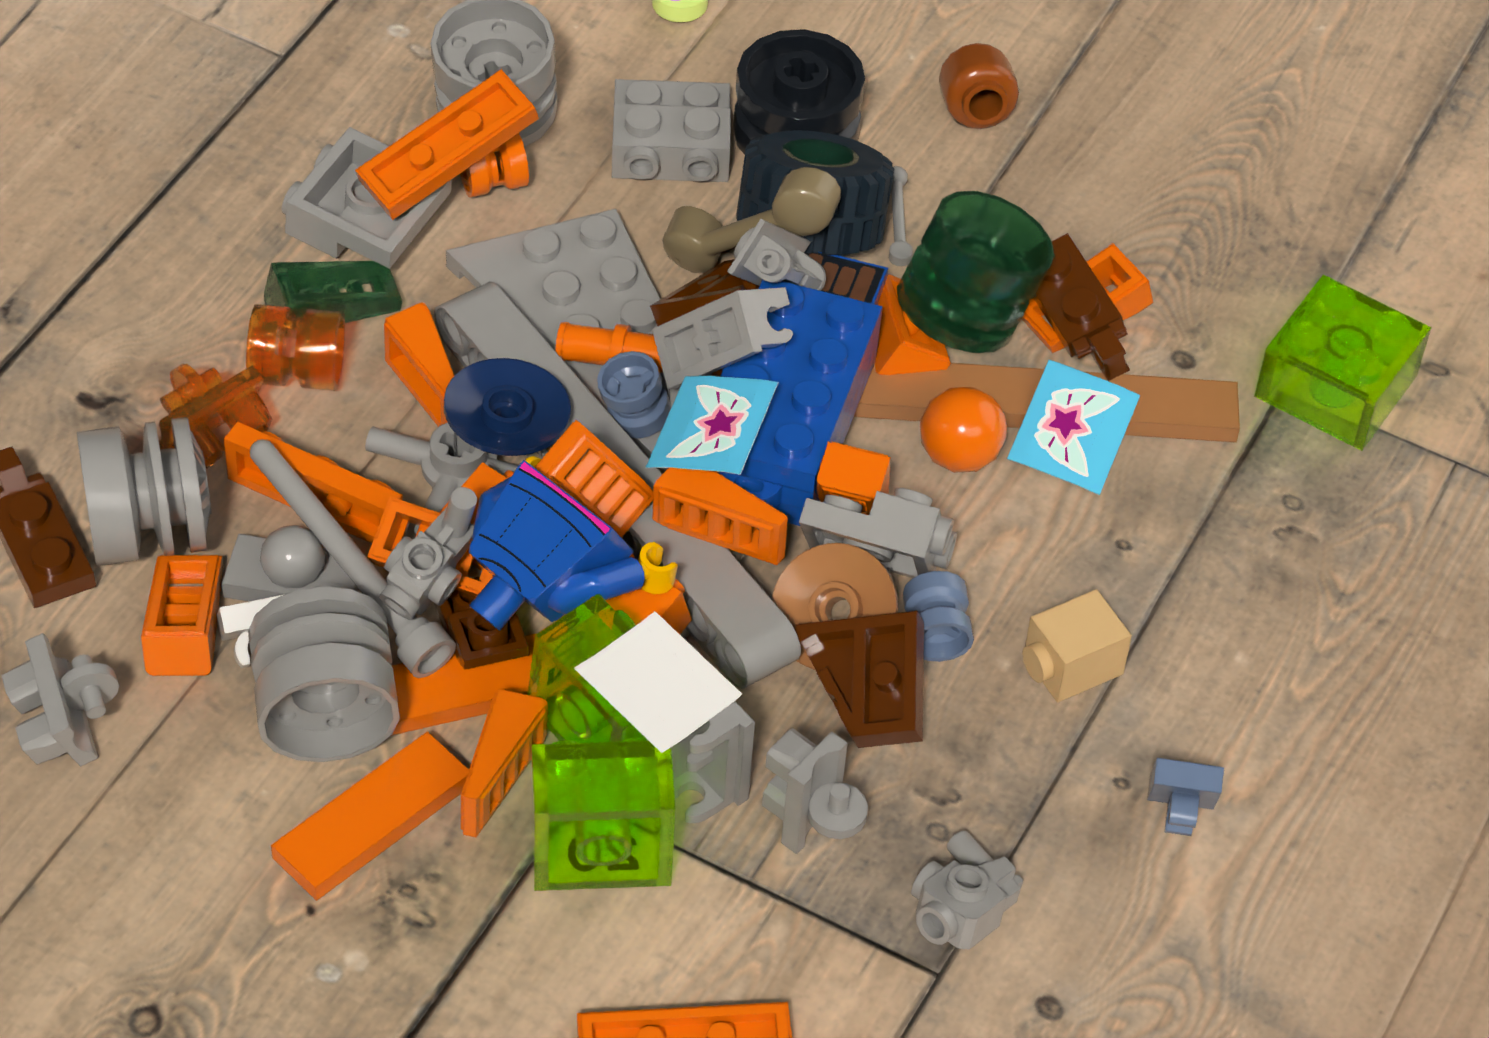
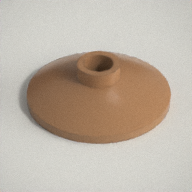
(832, 574)

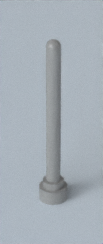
(421, 643)

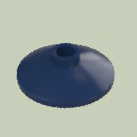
(507, 406)

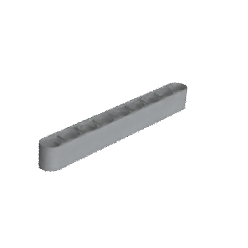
(727, 607)

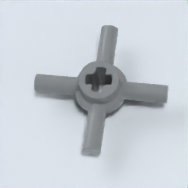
(443, 461)

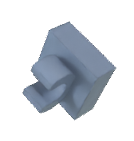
(1185, 789)

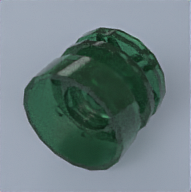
(975, 271)

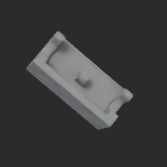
(719, 334)
(715, 763)

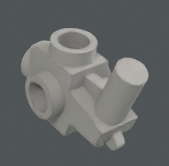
(425, 566)
(966, 897)

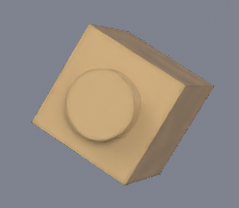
(1076, 646)

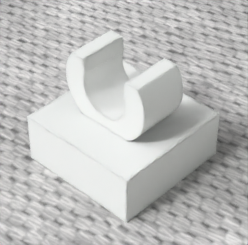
(235, 623)

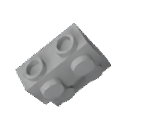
(671, 130)
(338, 212)
(899, 531)

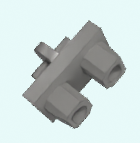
(68, 697)
(812, 790)

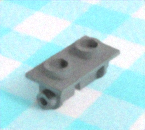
(776, 256)

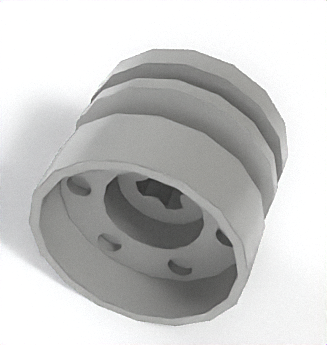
(491, 36)
(143, 491)
(323, 674)

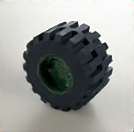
(859, 170)

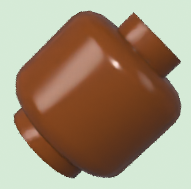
(978, 86)

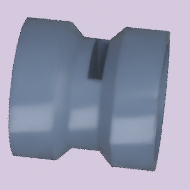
(634, 393)
(942, 604)

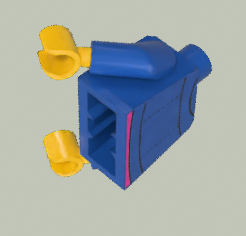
(553, 551)

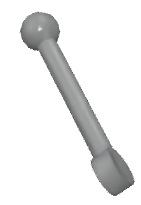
(900, 251)

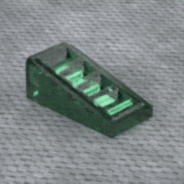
(318, 286)

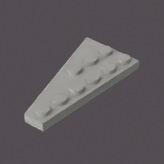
(572, 274)

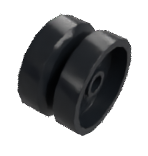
(798, 84)

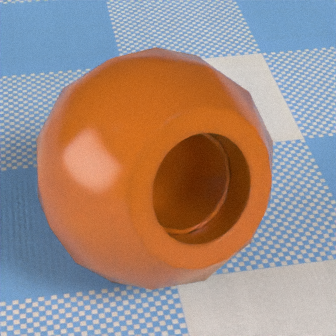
(963, 429)

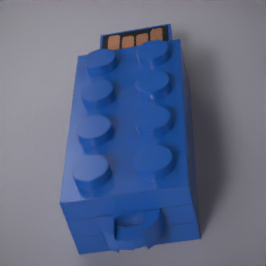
(818, 379)

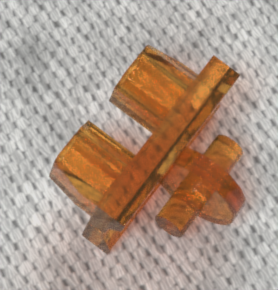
(212, 403)

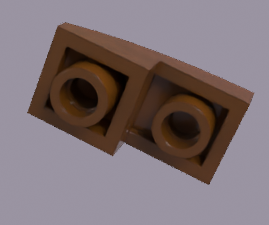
(477, 639)

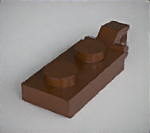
(1082, 310)
(39, 536)

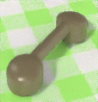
(800, 206)

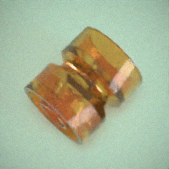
(317, 346)

